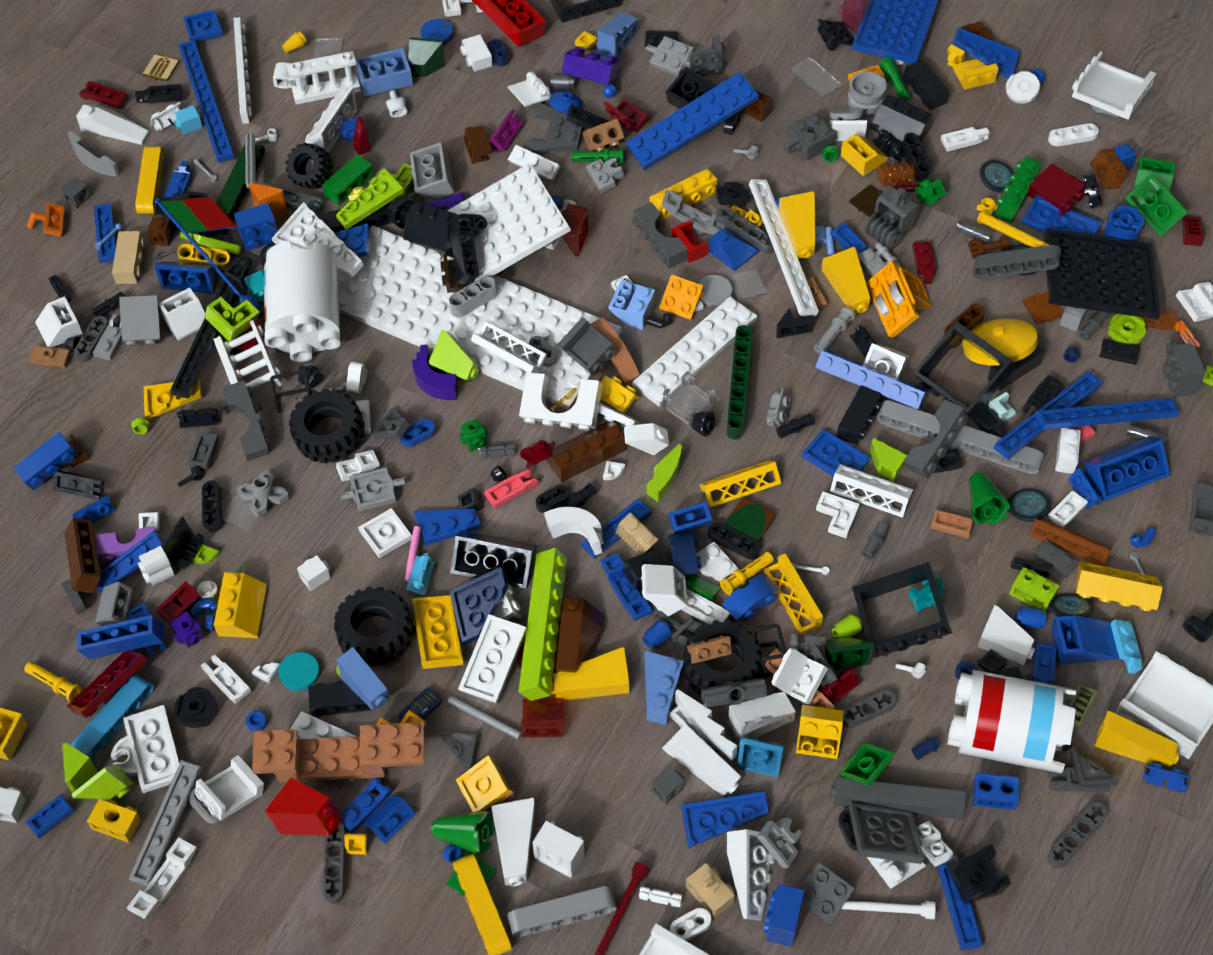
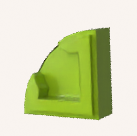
(205, 555)

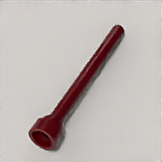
(639, 872)

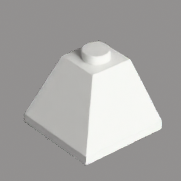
(887, 360)

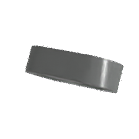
(545, 347)
(74, 597)

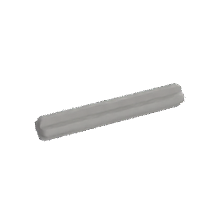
(250, 159)

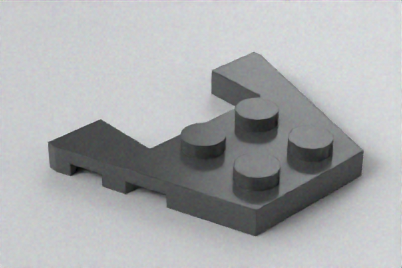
(561, 133)

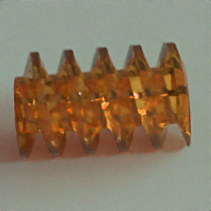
(895, 174)

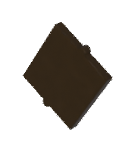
(866, 200)

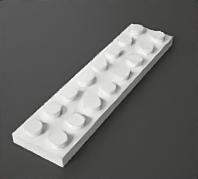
(694, 350)

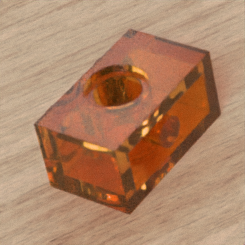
(1109, 169)

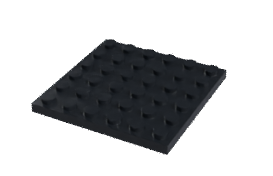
(1103, 274)

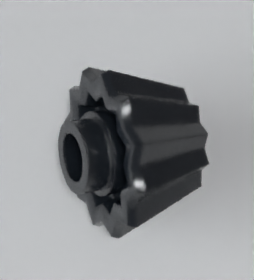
(314, 375)
(703, 423)

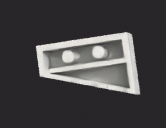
(760, 715)

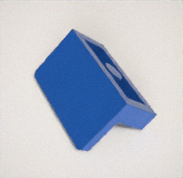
(389, 818)

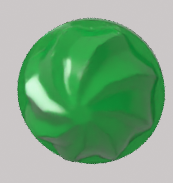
(830, 153)

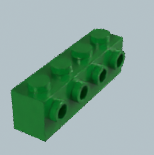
(1017, 190)

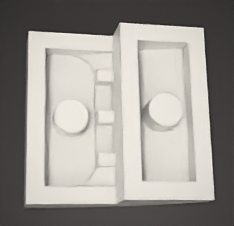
(1198, 301)

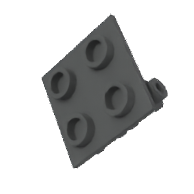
(825, 893)

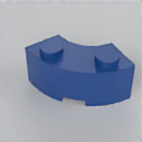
(746, 601)

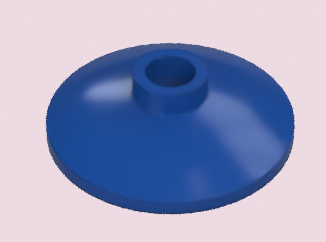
(562, 99)

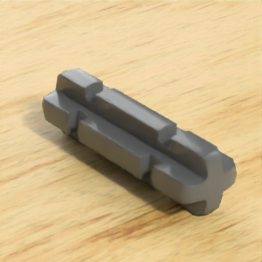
(496, 451)

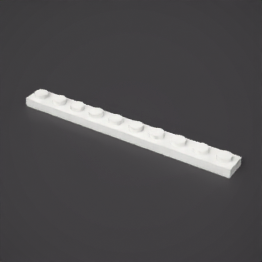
(783, 248)

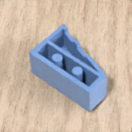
(617, 34)
(661, 683)

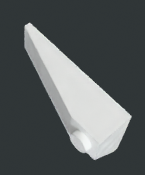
(110, 123)

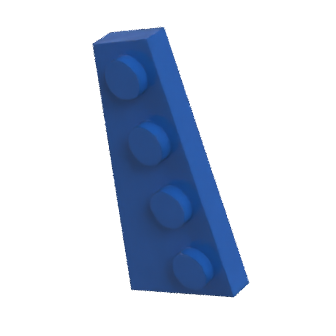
(715, 817)

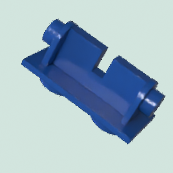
(1083, 487)
(95, 510)
(1174, 779)

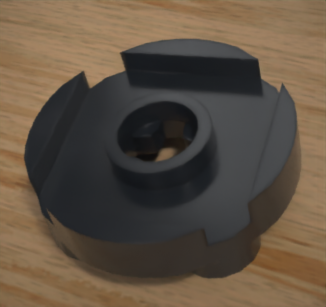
(1091, 190)
(733, 194)
(199, 718)

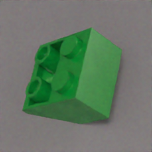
(1160, 169)

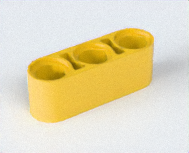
(212, 253)

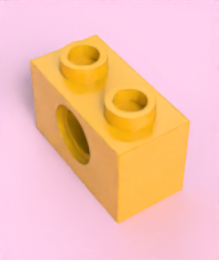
(123, 828)

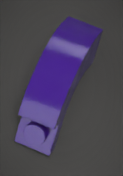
(432, 383)

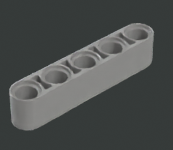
(561, 911)

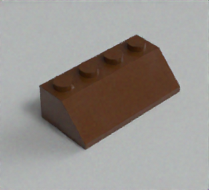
(587, 450)

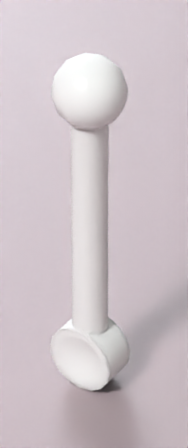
(825, 570)

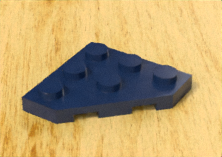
(476, 601)

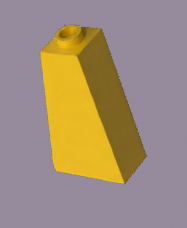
(799, 219)
(847, 279)
(594, 678)
(1135, 742)

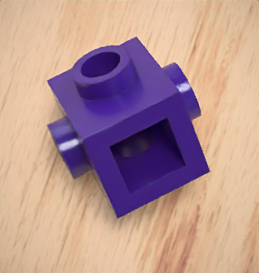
(187, 630)

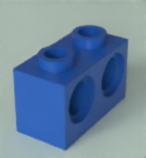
(995, 797)

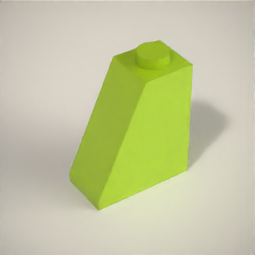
(453, 357)

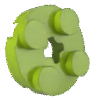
(1136, 325)

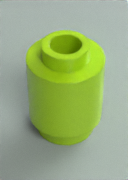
(847, 627)

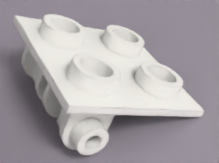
(531, 90)
(895, 871)

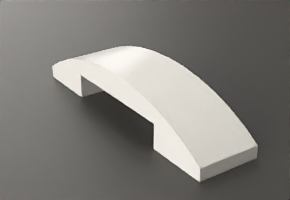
(164, 881)

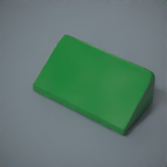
(702, 587)

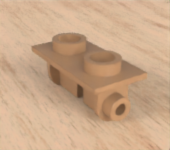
(709, 650)

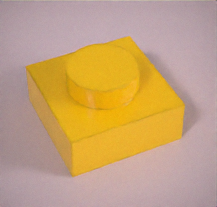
(586, 40)

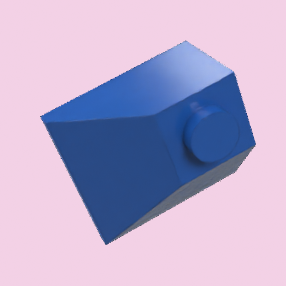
(731, 249)

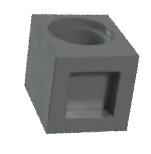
(76, 192)
(667, 784)

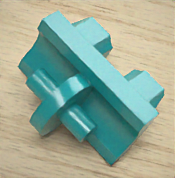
(924, 597)

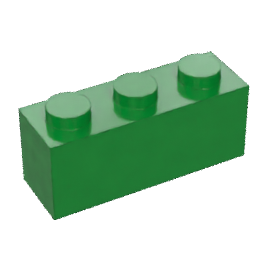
(352, 175)

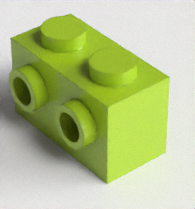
(1034, 589)

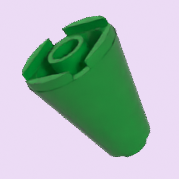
(986, 500)
(465, 831)

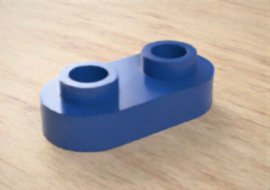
(416, 432)

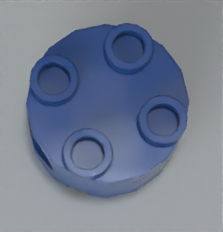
(1124, 223)

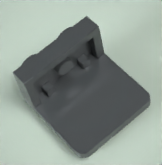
(708, 61)

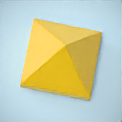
(355, 843)

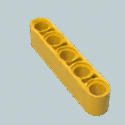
(149, 179)
(482, 906)

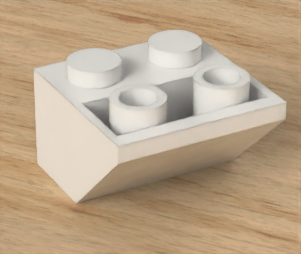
(182, 313)
(58, 323)
(664, 587)

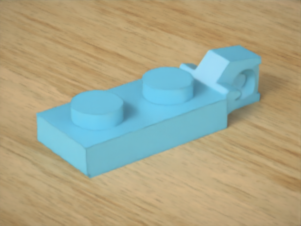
(1127, 645)

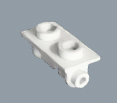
(161, 120)

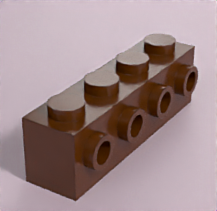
(82, 555)

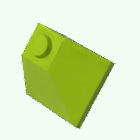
(106, 784)

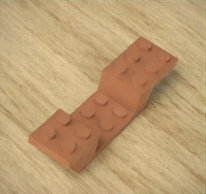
(338, 757)

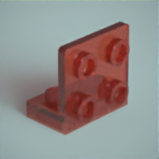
(543, 718)

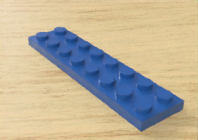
(692, 120)

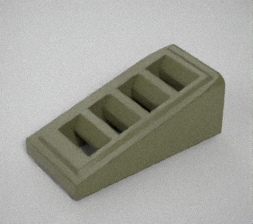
(1084, 689)

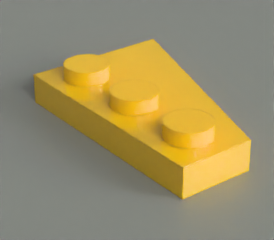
(159, 399)

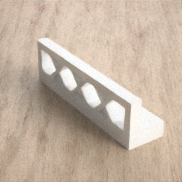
(507, 354)
(868, 483)

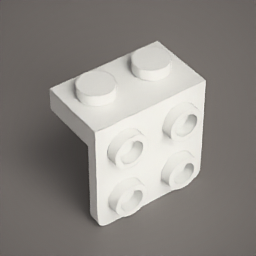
(799, 676)

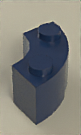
(684, 552)

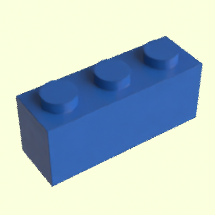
(45, 461)

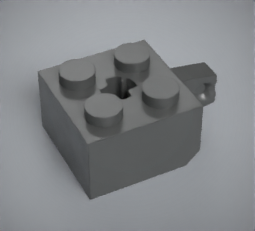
(809, 136)
(897, 209)
(1183, 369)

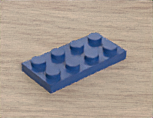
(1045, 215)

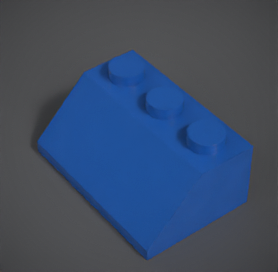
(187, 275)

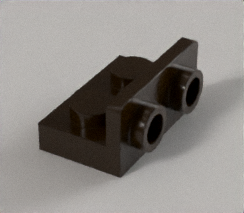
(450, 278)

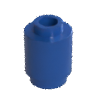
(1030, 617)
(657, 634)

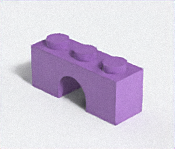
(110, 548)

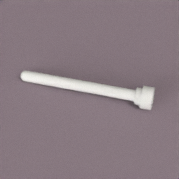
(925, 909)

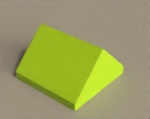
(77, 767)

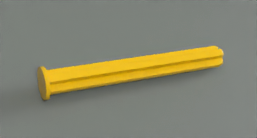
(985, 218)

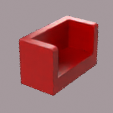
(695, 248)

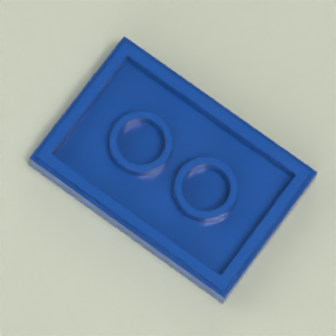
(830, 451)

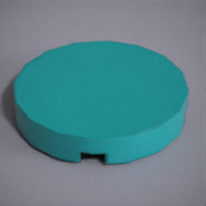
(299, 671)

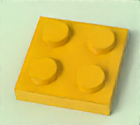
(483, 785)

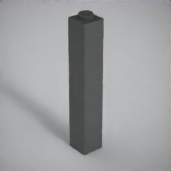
(917, 799)

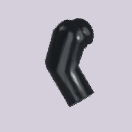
(660, 323)

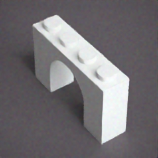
(582, 414)

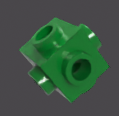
(930, 191)
(473, 434)

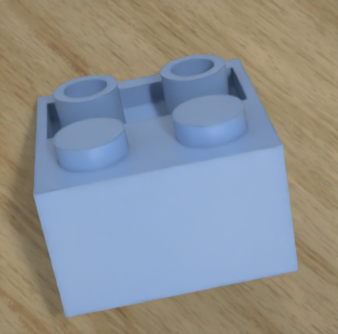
(632, 304)

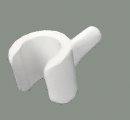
(271, 136)
(917, 671)

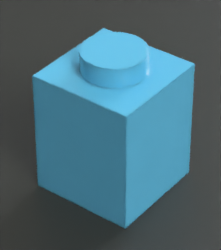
(187, 120)

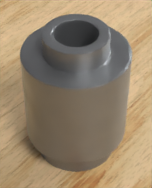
(562, 81)

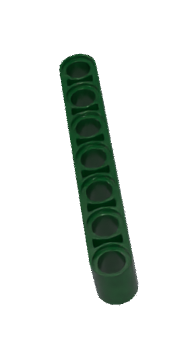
(235, 187)
(738, 389)

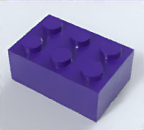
(591, 65)

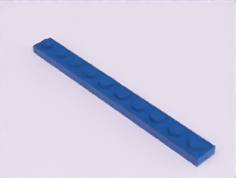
(206, 101)

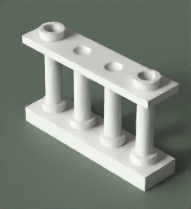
(326, 89)
(230, 361)

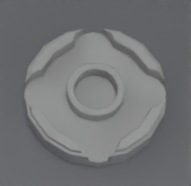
(846, 113)
(716, 290)

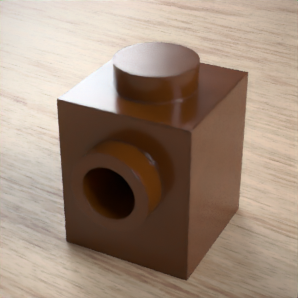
(160, 231)

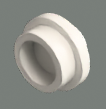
(207, 589)

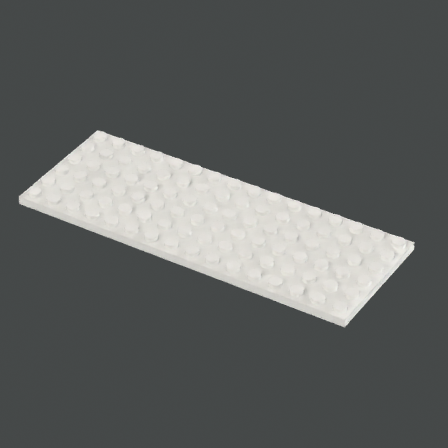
(405, 297)

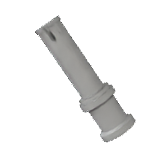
(838, 325)

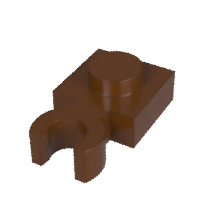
(82, 457)

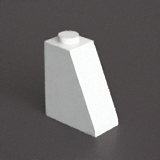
(1006, 638)

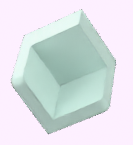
(1002, 408)

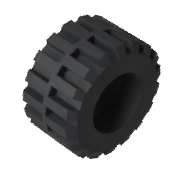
(297, 165)

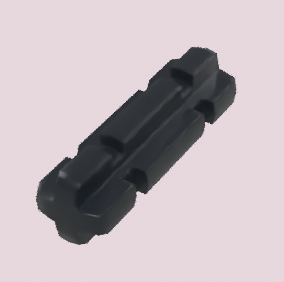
(59, 287)

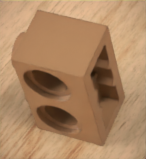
(602, 132)

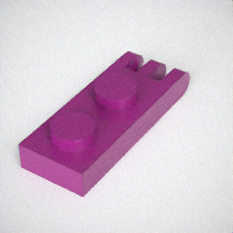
(506, 130)

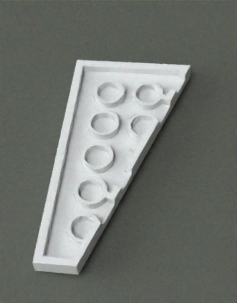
(306, 228)

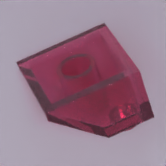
(852, 14)

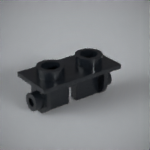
(862, 340)
(198, 418)

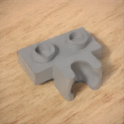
(604, 174)
(779, 841)

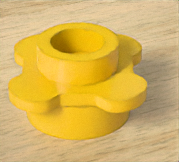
(988, 205)

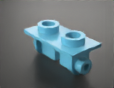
(420, 574)

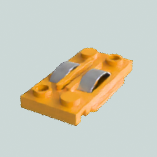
(893, 299)

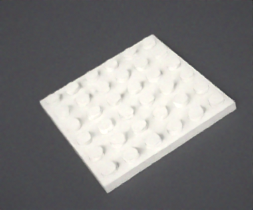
(518, 219)

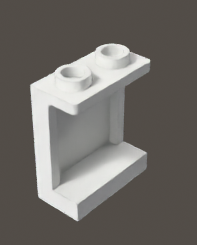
(230, 789)

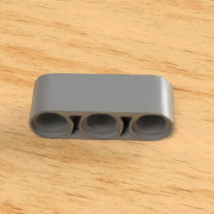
(472, 296)

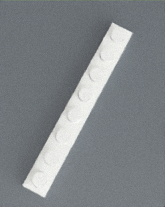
(242, 73)

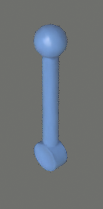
(98, 245)

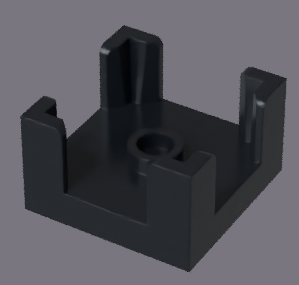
(976, 876)

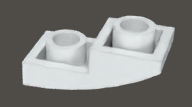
(933, 845)

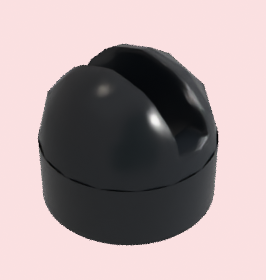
(71, 343)
(498, 474)

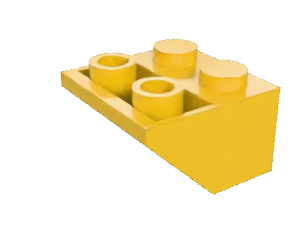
(862, 154)
(819, 731)

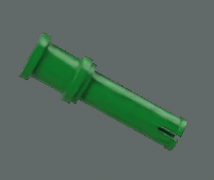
(892, 74)
(592, 156)

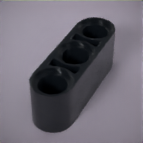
(915, 153)

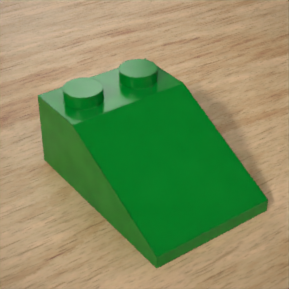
(1155, 204)

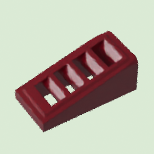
(360, 138)
(1197, 235)

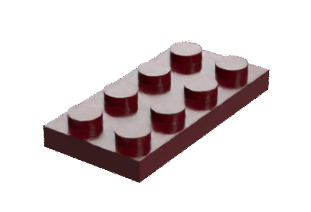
(104, 685)

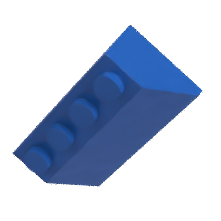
(1128, 467)

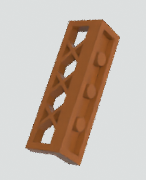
(1070, 541)

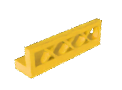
(737, 476)
(800, 592)

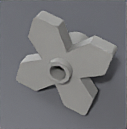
(262, 492)

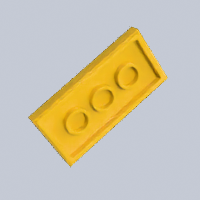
(437, 632)

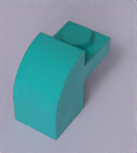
(255, 285)

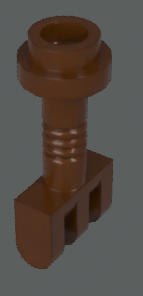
(977, 248)

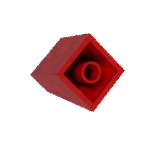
(303, 811)

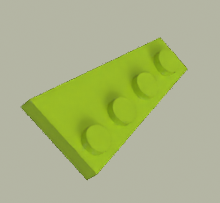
(376, 195)

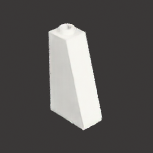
(702, 761)
(514, 836)

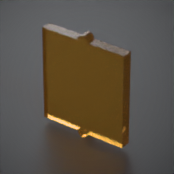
(1041, 310)

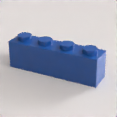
(120, 637)

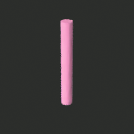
(413, 551)

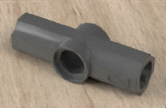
(745, 691)

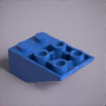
(1083, 640)

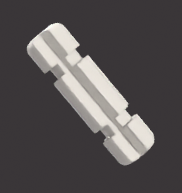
(660, 896)

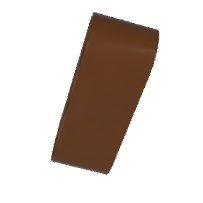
(969, 319)

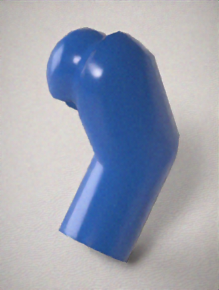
(1143, 541)

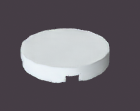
(1022, 87)

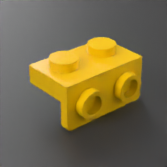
(617, 395)

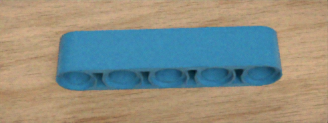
(110, 718)

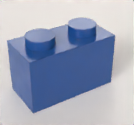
(690, 518)

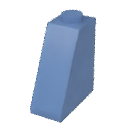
(362, 679)

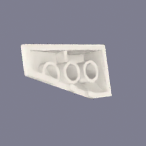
(750, 871)

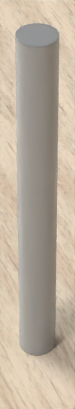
(485, 717)

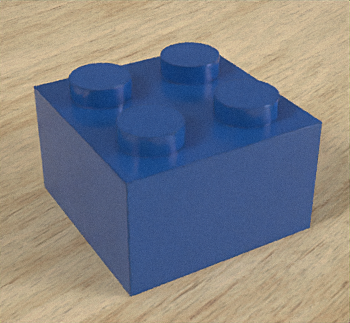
(256, 226)
(783, 915)

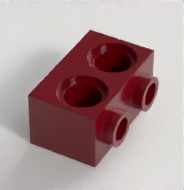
(178, 602)

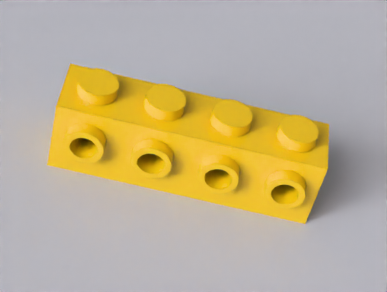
(691, 189)

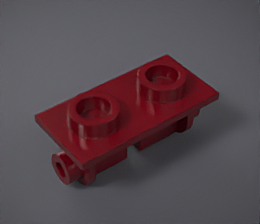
(537, 452)
(841, 687)

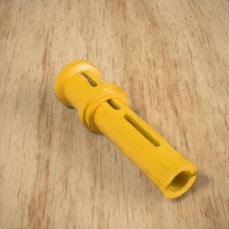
(740, 577)
(58, 684)

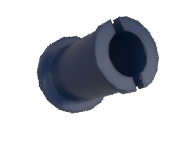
(925, 748)

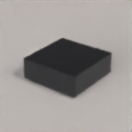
(992, 662)

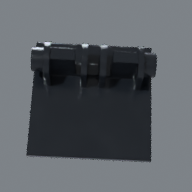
(834, 33)
(889, 145)
(182, 545)

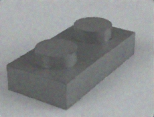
(203, 450)
(1057, 558)

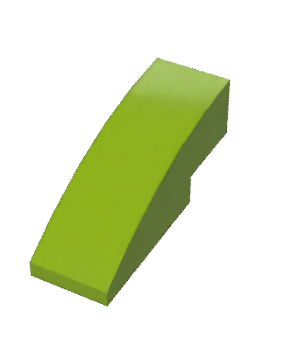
(665, 474)

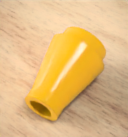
(296, 41)

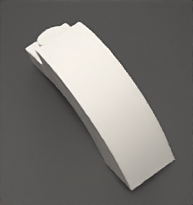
(575, 520)

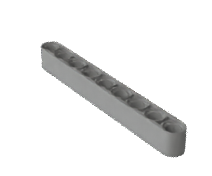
(967, 440)

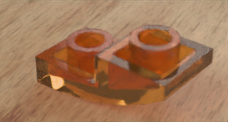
(1165, 322)

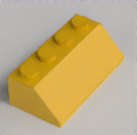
(1118, 585)

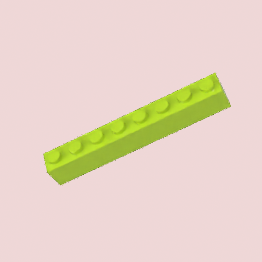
(543, 625)

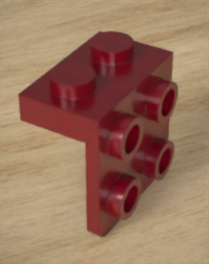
(627, 114)

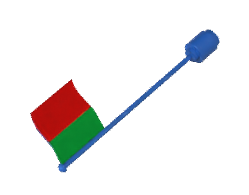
(203, 216)

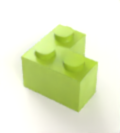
(231, 321)

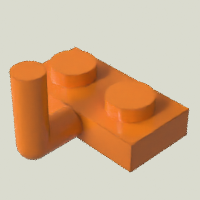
(52, 219)

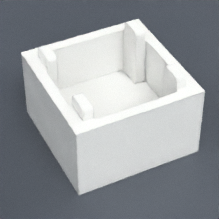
(558, 849)

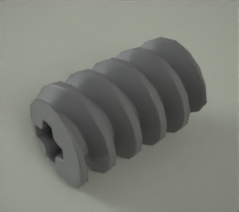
(883, 232)

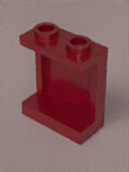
(1057, 189)

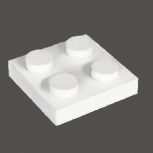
(385, 533)

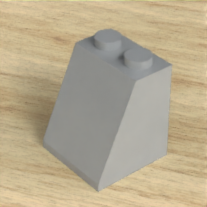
(139, 320)

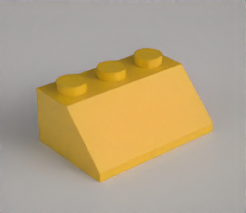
(240, 606)

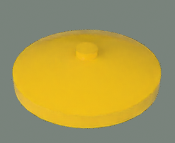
(1009, 336)

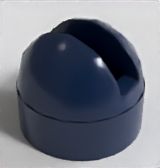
(1071, 354)

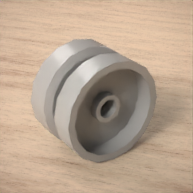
(866, 91)

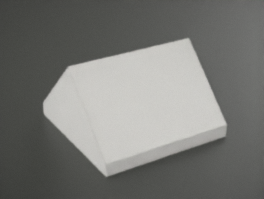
(846, 128)

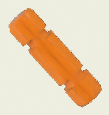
(1186, 334)

